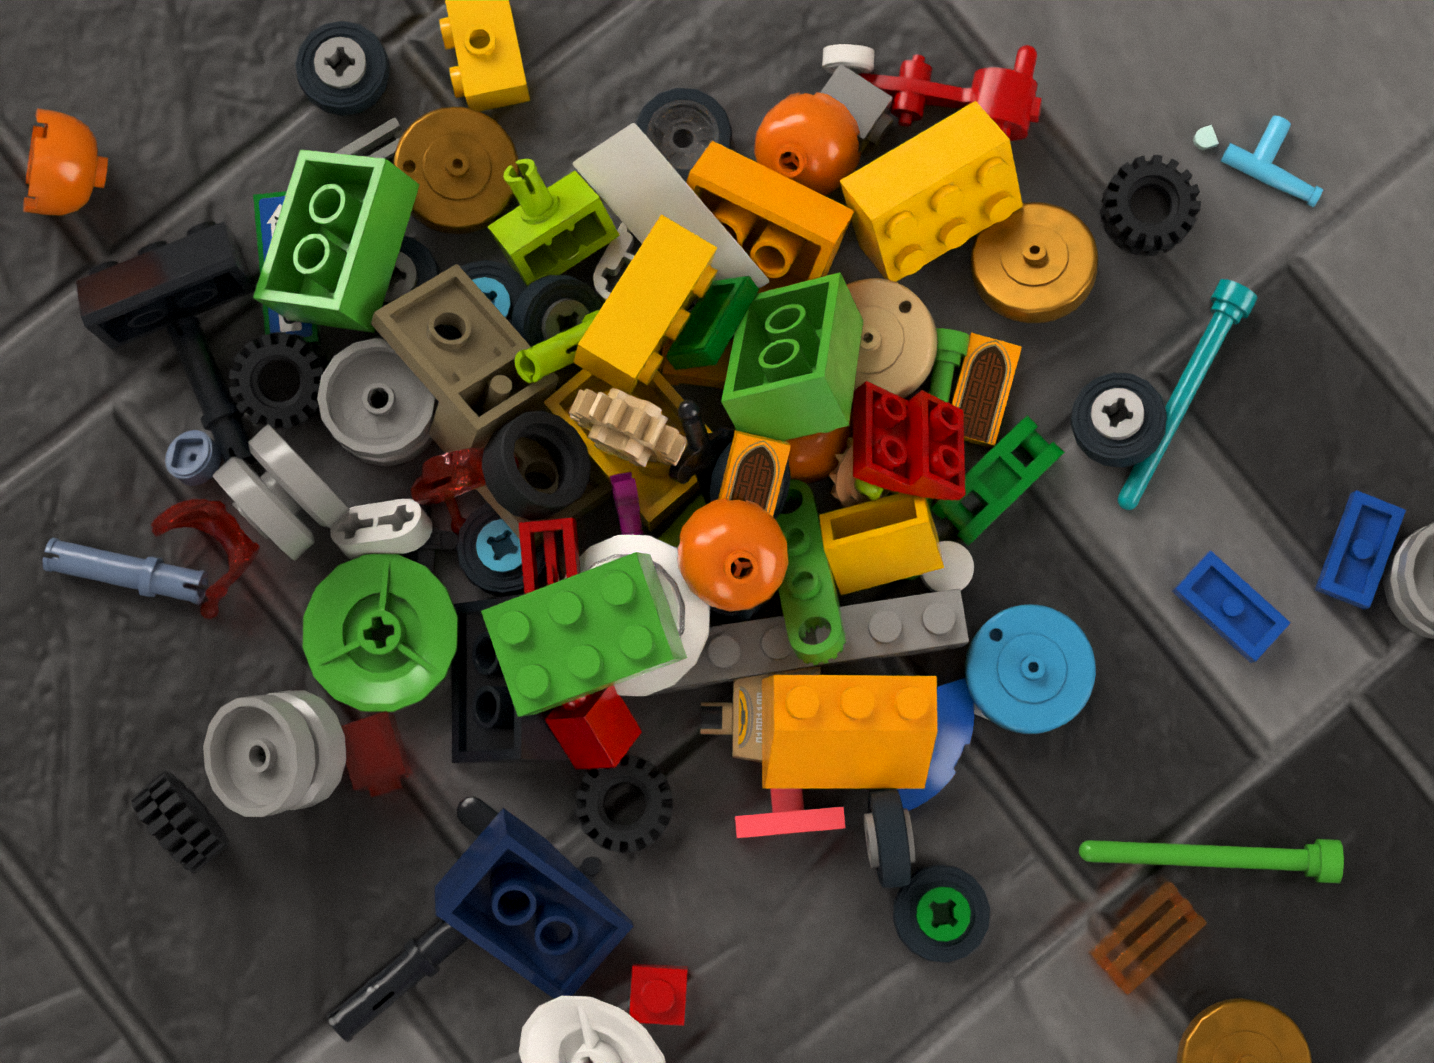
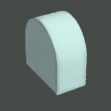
(1205, 138)

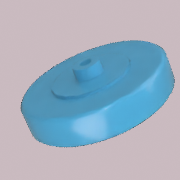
(1030, 669)

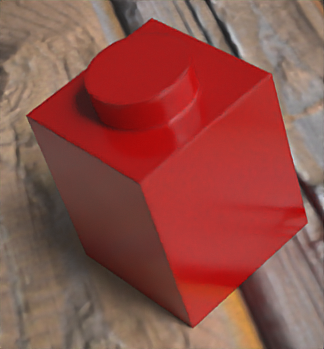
(594, 729)
(658, 994)

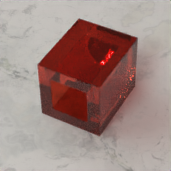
(376, 754)

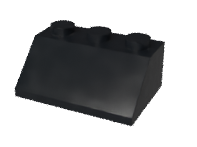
(163, 284)
(482, 708)

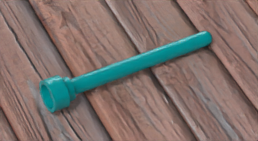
(1230, 304)

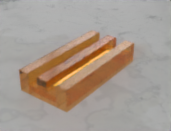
(1165, 951)

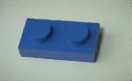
(1360, 550)
(1231, 607)

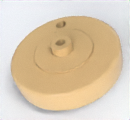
(896, 336)

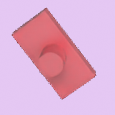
(789, 817)

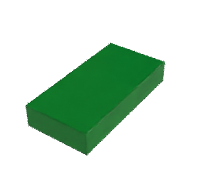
(712, 323)

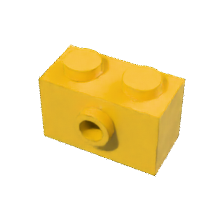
(486, 52)
(871, 556)

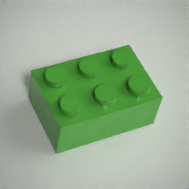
(336, 240)
(795, 360)
(584, 634)

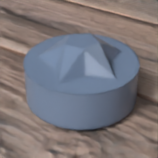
(193, 458)

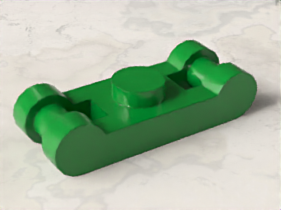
(999, 479)

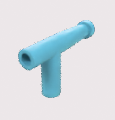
(1260, 163)

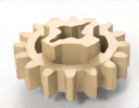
(627, 427)

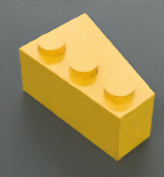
(647, 306)

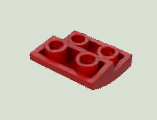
(908, 444)

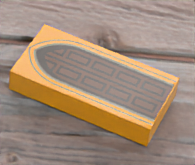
(985, 387)
(755, 470)

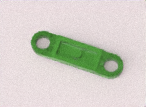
(808, 586)

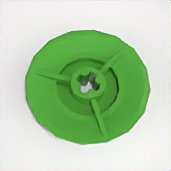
(348, 610)

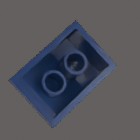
(530, 907)

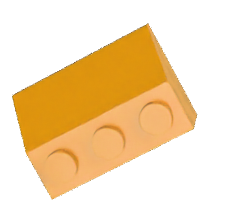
(847, 731)

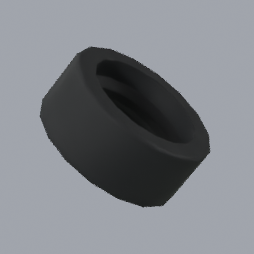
(564, 447)

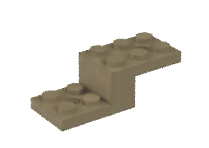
(476, 379)

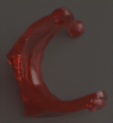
(437, 486)
(216, 521)

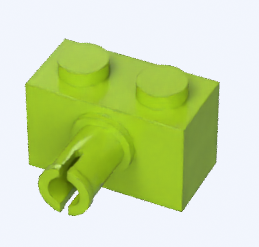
(551, 225)

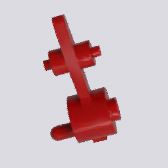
(1001, 92)

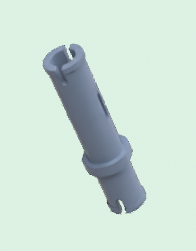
(146, 575)

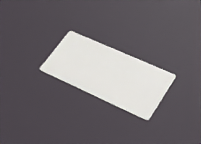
(643, 185)

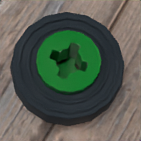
(917, 914)

